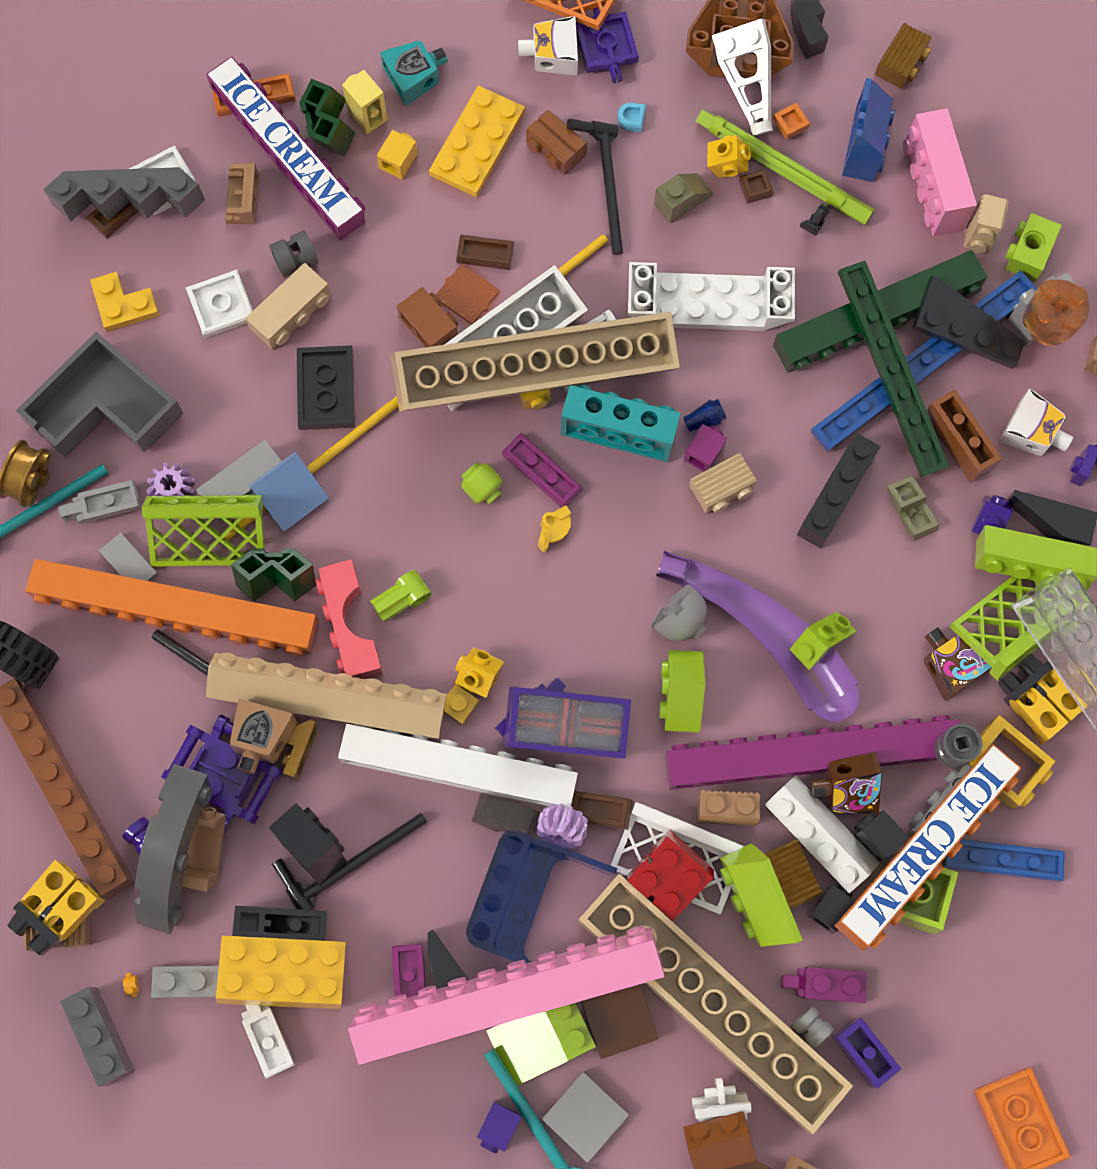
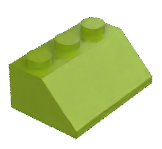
(759, 897)

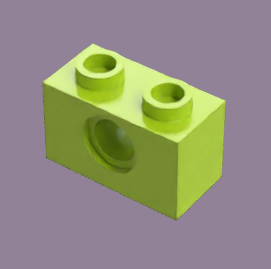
(1041, 235)

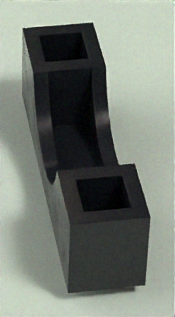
(838, 490)

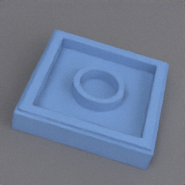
(289, 491)

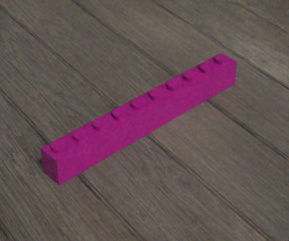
(800, 753)

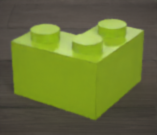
(684, 690)

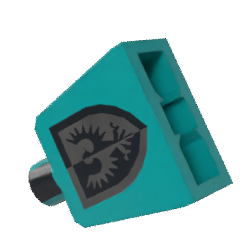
(412, 69)

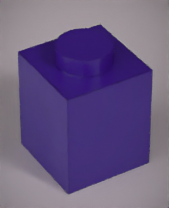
(498, 1128)

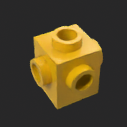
(728, 156)
(478, 671)

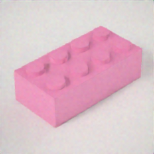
(939, 172)

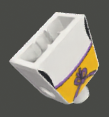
(553, 46)
(1035, 426)

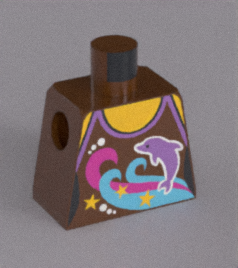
(952, 663)
(851, 785)

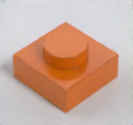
(791, 121)

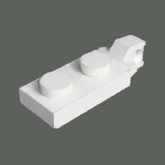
(267, 1039)

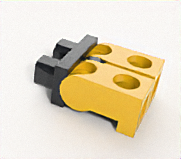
(1040, 699)
(54, 907)

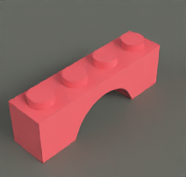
(340, 588)

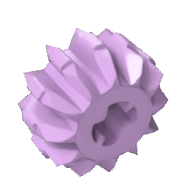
(167, 477)
(562, 826)

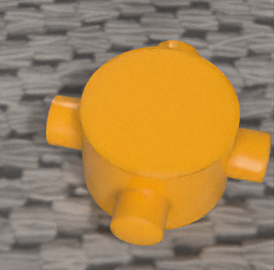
(131, 984)

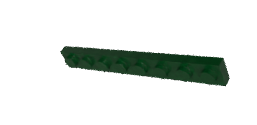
(893, 369)

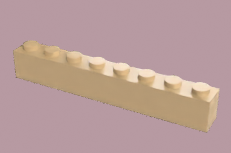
(326, 695)

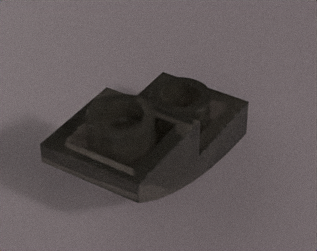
(504, 815)

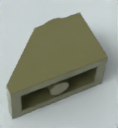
(681, 195)

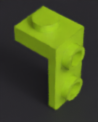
(820, 638)

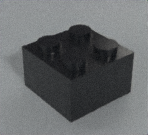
(309, 843)

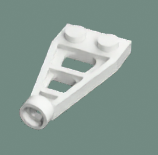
(739, 42)

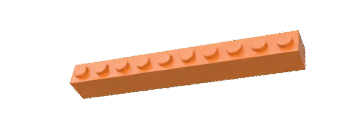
(172, 606)

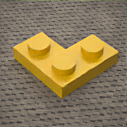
(120, 309)

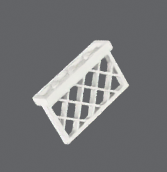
(685, 831)

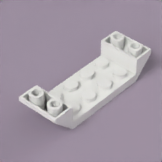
(713, 299)

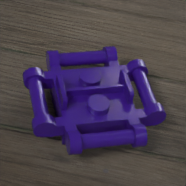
(220, 763)

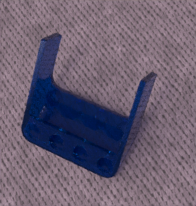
(515, 890)

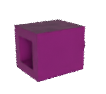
(705, 448)

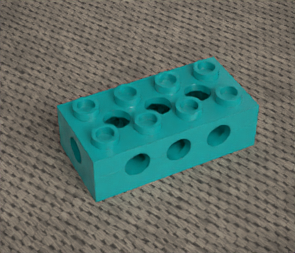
(624, 431)

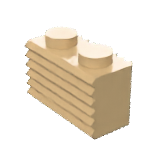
(986, 223)
(723, 484)

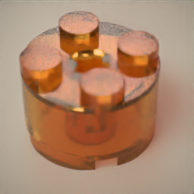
(1056, 312)

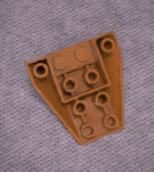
(727, 14)

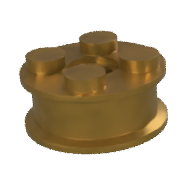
(24, 473)

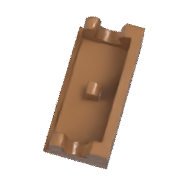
(242, 194)

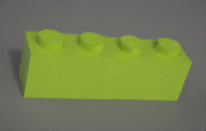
(1033, 556)

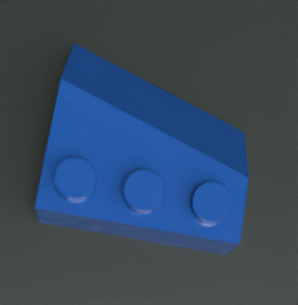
(869, 133)

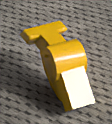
(554, 527)

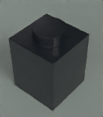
(831, 907)

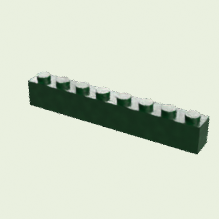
(839, 328)

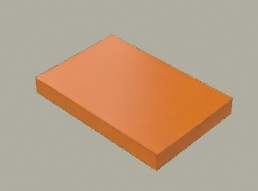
(1022, 1122)

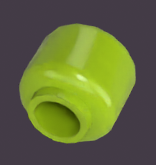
(481, 483)

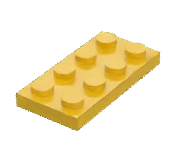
(477, 141)

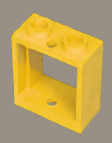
(1041, 774)

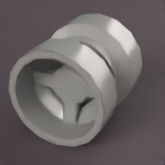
(813, 1028)

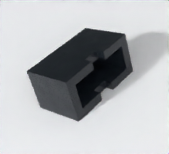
(880, 834)

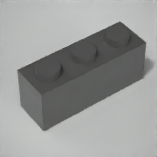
(97, 1036)

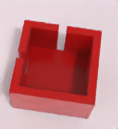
(672, 876)

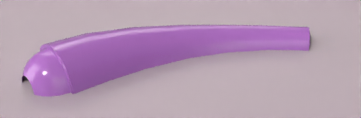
(775, 629)

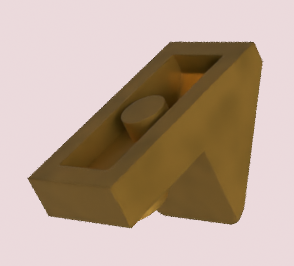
(301, 742)

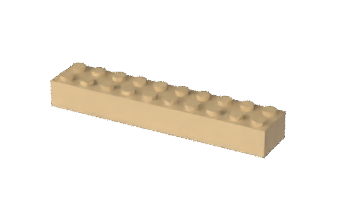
(534, 361)
(724, 1010)

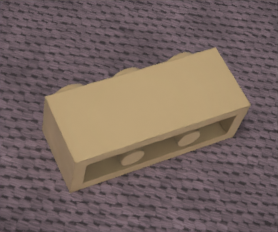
(289, 306)

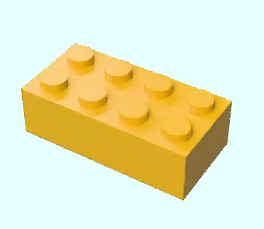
(280, 972)

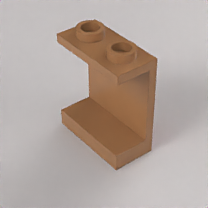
(205, 851)

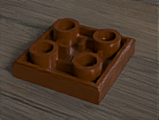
(619, 1020)

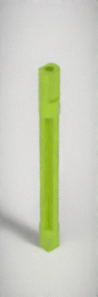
(790, 169)

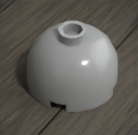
(683, 616)

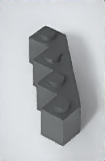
(113, 189)

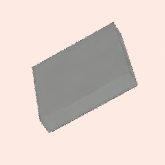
(585, 1117)

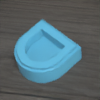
(631, 116)

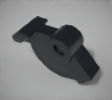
(816, 220)

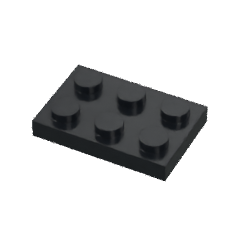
(325, 387)

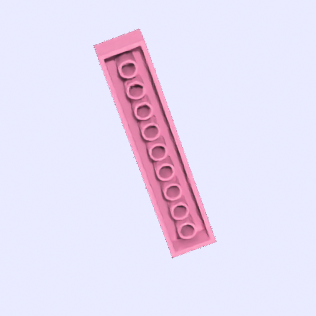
(505, 994)

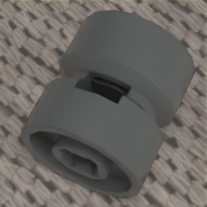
(284, 257)
(958, 746)

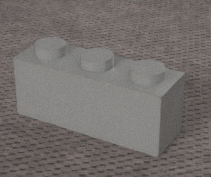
(241, 473)

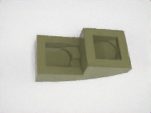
(911, 507)

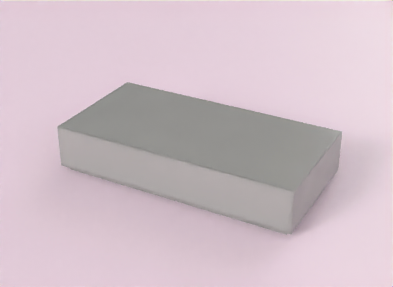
(127, 559)

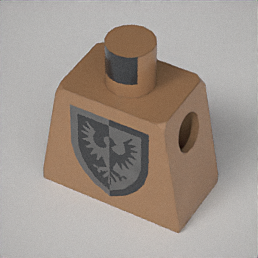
(259, 733)

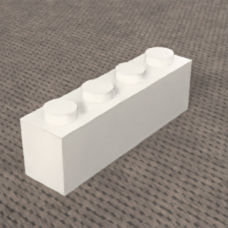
(822, 834)

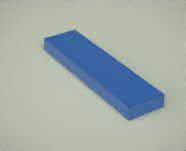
(1008, 860)

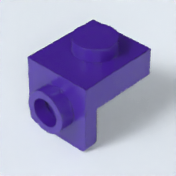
(1083, 465)
(993, 512)

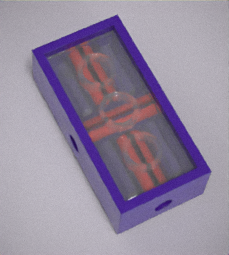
(567, 722)

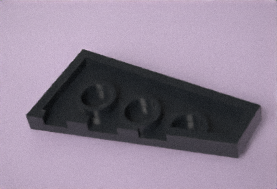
(964, 325)

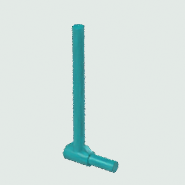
(52, 500)
(526, 1110)

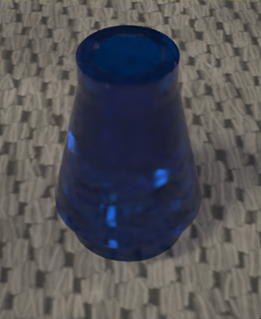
(708, 413)

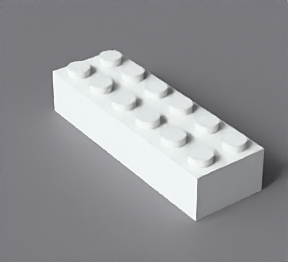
(539, 306)

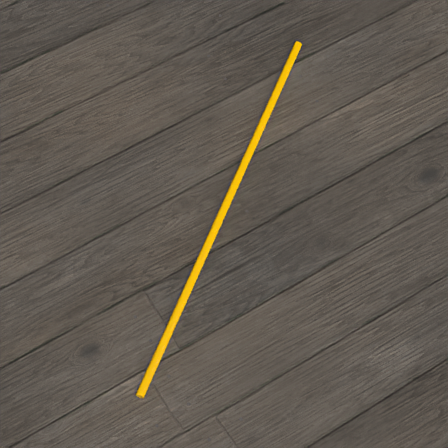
(393, 404)

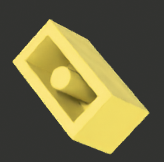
(365, 101)

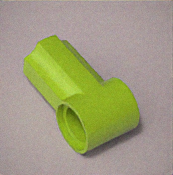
(407, 592)

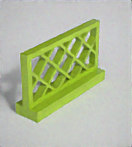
(198, 509)
(1018, 648)

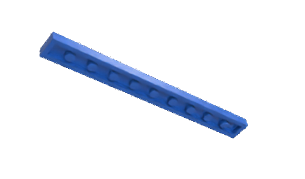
(922, 363)

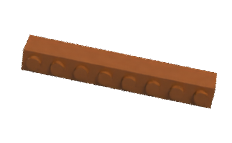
(63, 790)

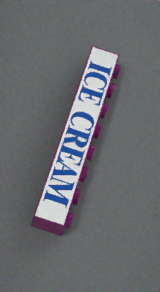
(286, 147)

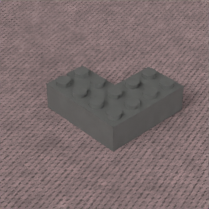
(96, 386)

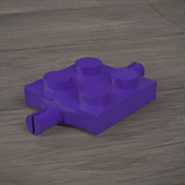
(608, 47)

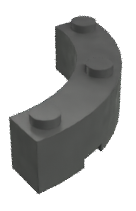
(166, 849)

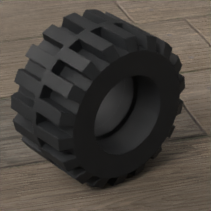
(25, 656)

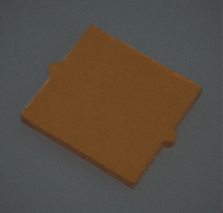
(467, 294)

